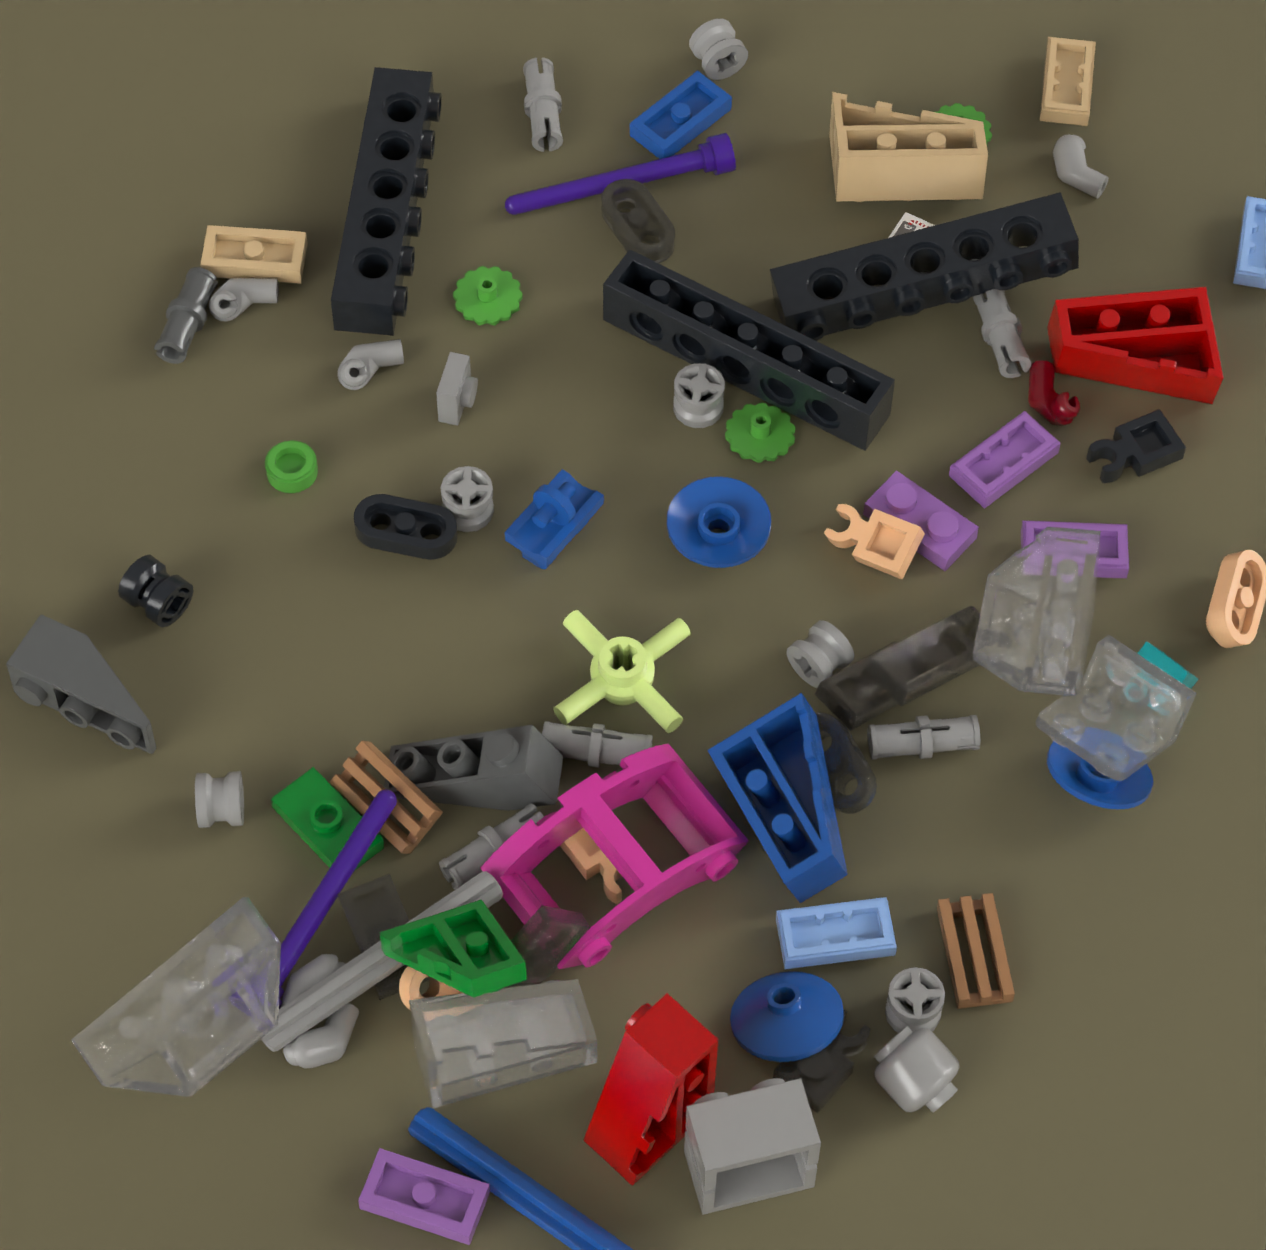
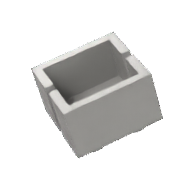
(751, 1144)

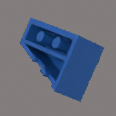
(786, 795)

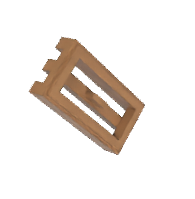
(356, 770)
(968, 909)

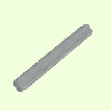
(364, 970)

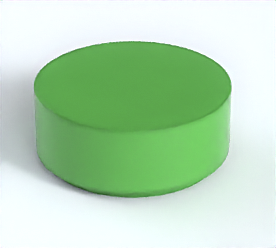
(291, 466)

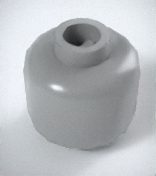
(916, 1070)

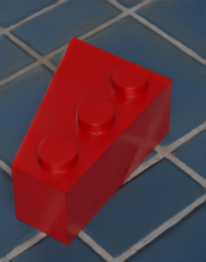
(1140, 342)
(657, 1072)

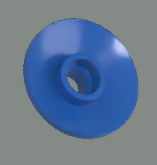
(722, 505)
(1092, 787)
(787, 1016)

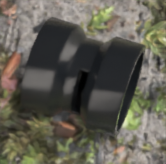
(156, 591)

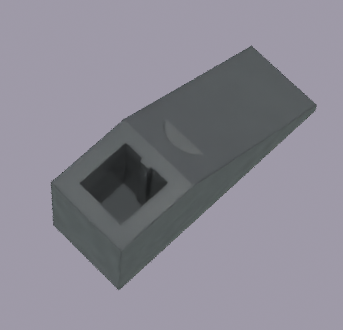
(71, 676)
(483, 769)

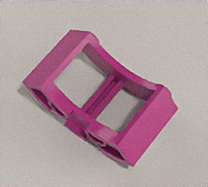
(677, 800)

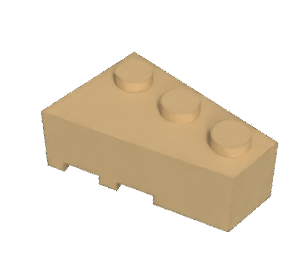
(904, 155)

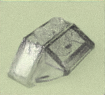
(1041, 613)
(191, 1010)

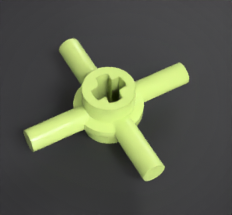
(622, 671)

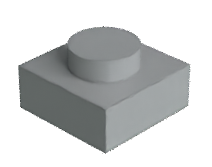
(455, 389)

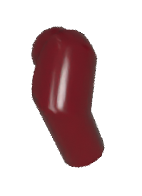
(1045, 400)

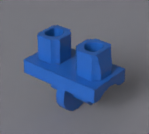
(553, 519)

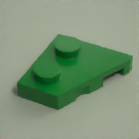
(459, 949)

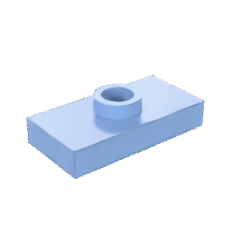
(1251, 252)
(835, 933)

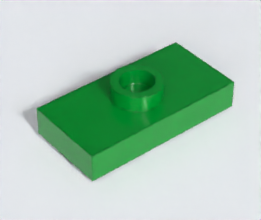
(320, 816)

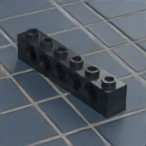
(384, 202)
(943, 250)
(748, 349)

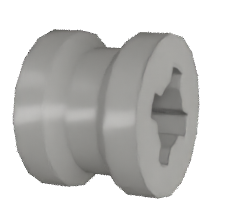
(718, 49)
(689, 387)
(459, 489)
(820, 653)
(219, 799)
(918, 989)

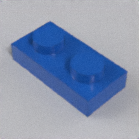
(680, 116)

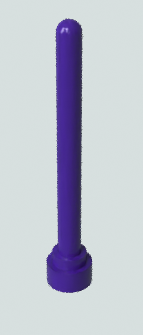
(714, 156)
(334, 882)

